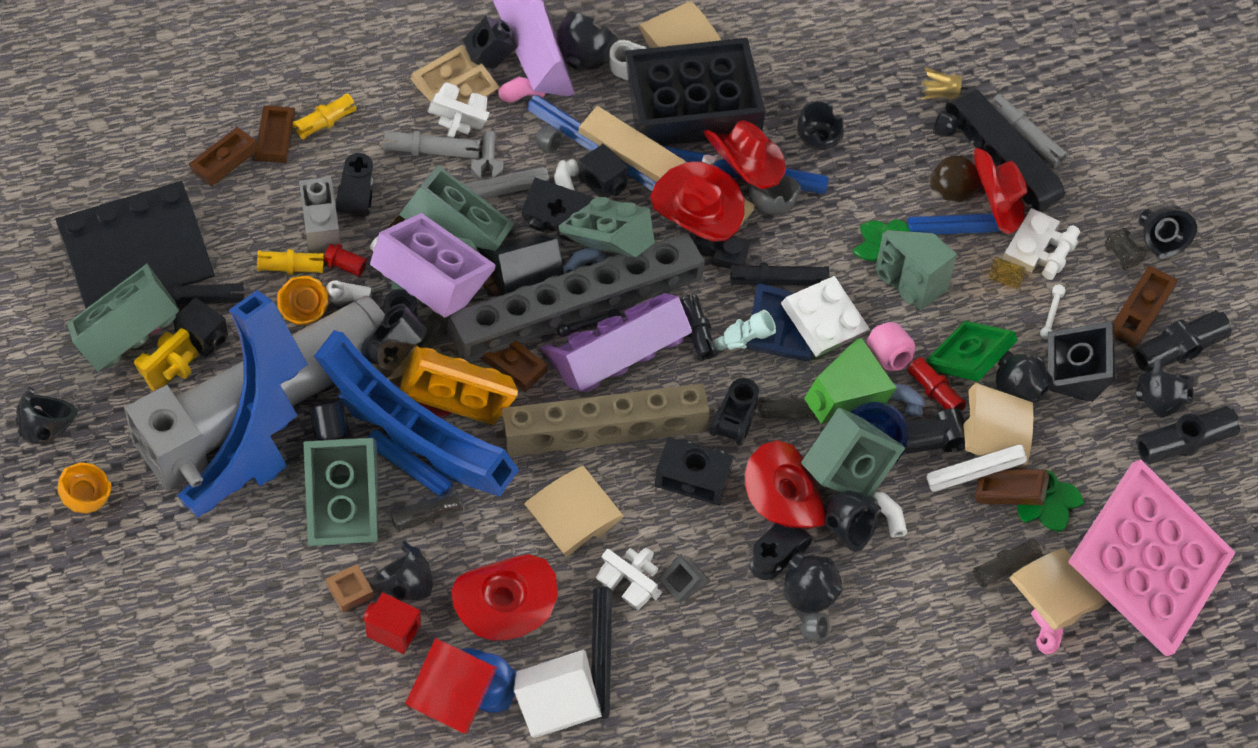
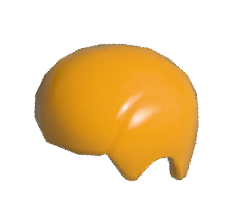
(302, 300)
(83, 488)

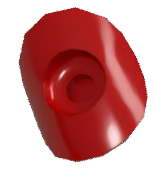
(750, 154)
(1004, 190)
(700, 200)
(783, 487)
(506, 597)

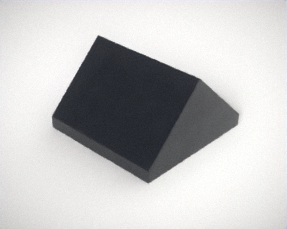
(525, 262)
(1081, 360)

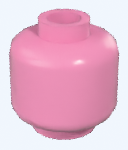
(891, 346)

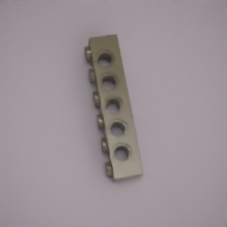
(605, 420)

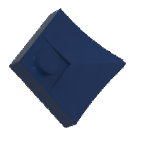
(787, 339)

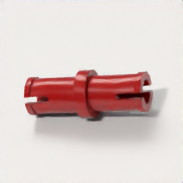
(935, 385)

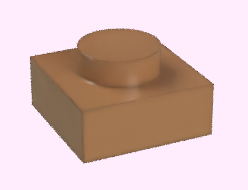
(349, 588)

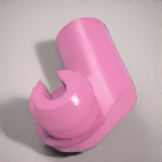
(517, 89)
(1048, 639)

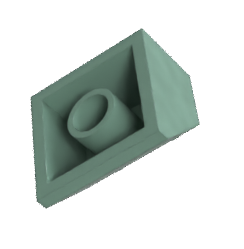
(852, 454)

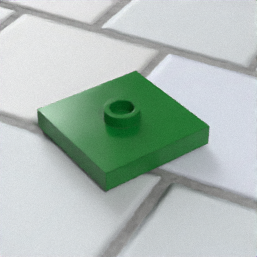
(971, 350)

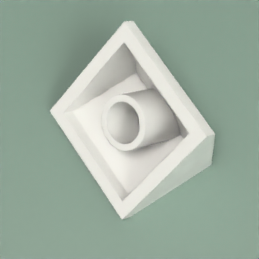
(557, 694)

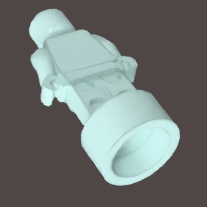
(738, 334)

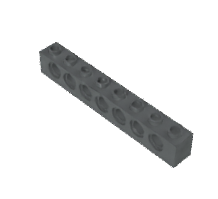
(600, 288)

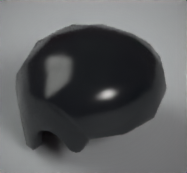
(819, 119)

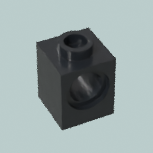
(490, 42)
(603, 172)
(204, 326)

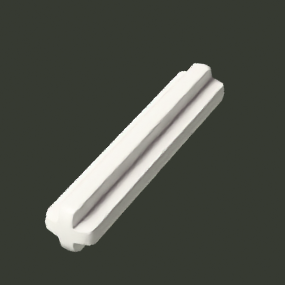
(976, 468)

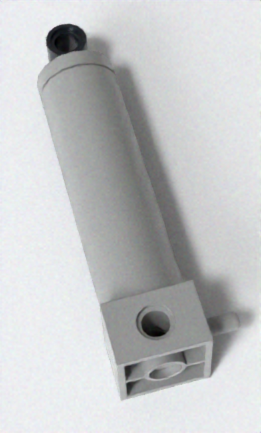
(180, 430)

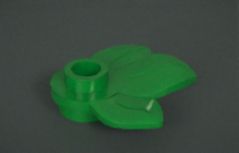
(872, 233)
(1057, 501)

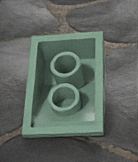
(458, 210)
(341, 491)

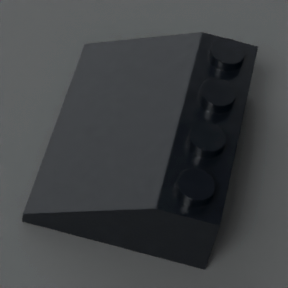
(693, 89)
(125, 234)

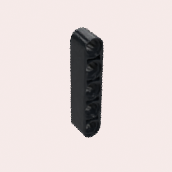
(992, 133)

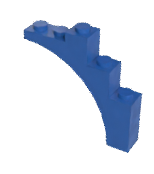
(263, 409)
(409, 424)

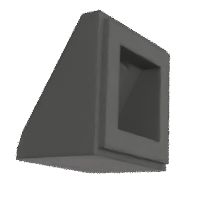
(683, 578)

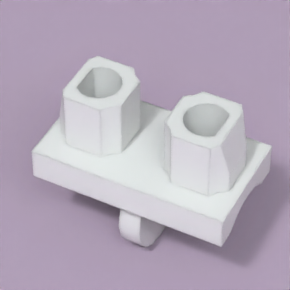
(458, 115)
(616, 568)

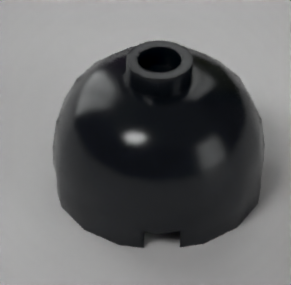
(583, 42)

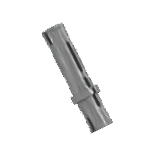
(1030, 132)
(431, 144)

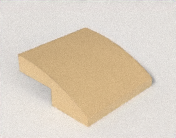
(678, 27)
(457, 70)
(997, 422)
(574, 510)
(1057, 589)

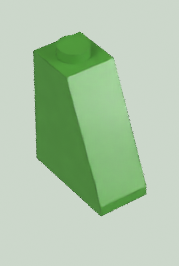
(849, 382)

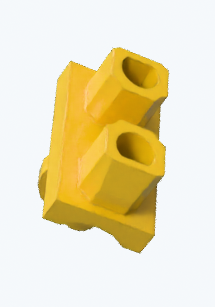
(169, 360)

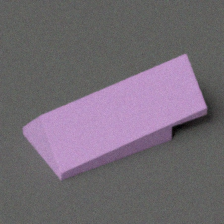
(536, 45)

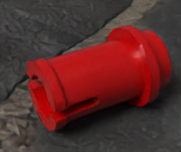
(345, 260)

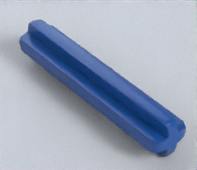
(953, 224)
(411, 464)

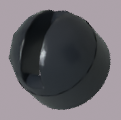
(945, 124)

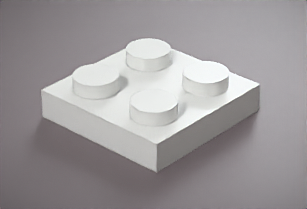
(825, 316)

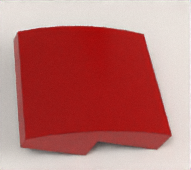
(451, 686)

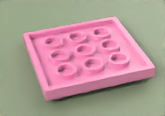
(1152, 557)

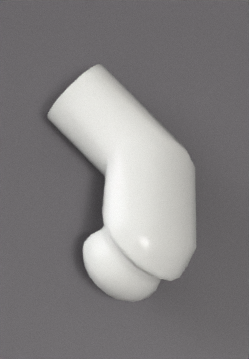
(344, 292)

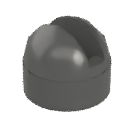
(548, 136)
(815, 627)

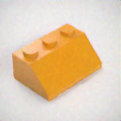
(457, 385)

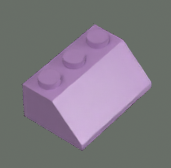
(431, 264)

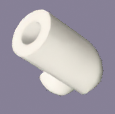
(564, 172)
(893, 514)

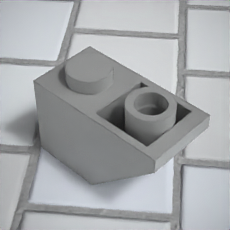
(319, 214)

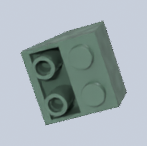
(611, 227)
(915, 265)

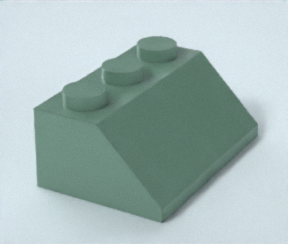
(122, 318)

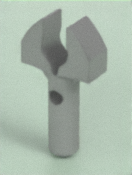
(487, 159)

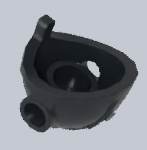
(1166, 228)
(1022, 376)
(1164, 391)
(42, 425)
(850, 520)
(406, 577)
(812, 583)

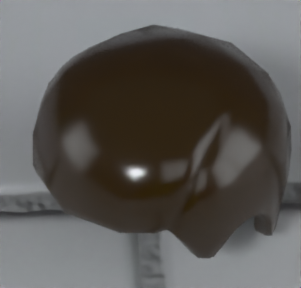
(955, 179)

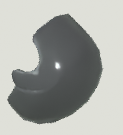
(776, 199)

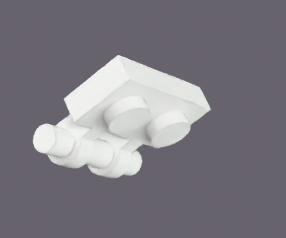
(1032, 240)

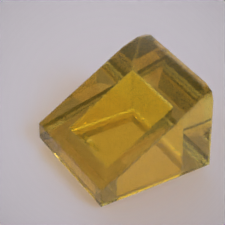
(1007, 273)

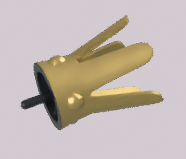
(945, 86)

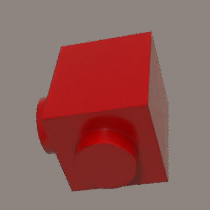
(392, 623)

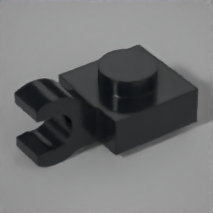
(724, 252)

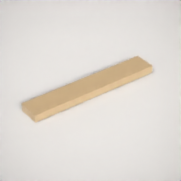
(634, 147)

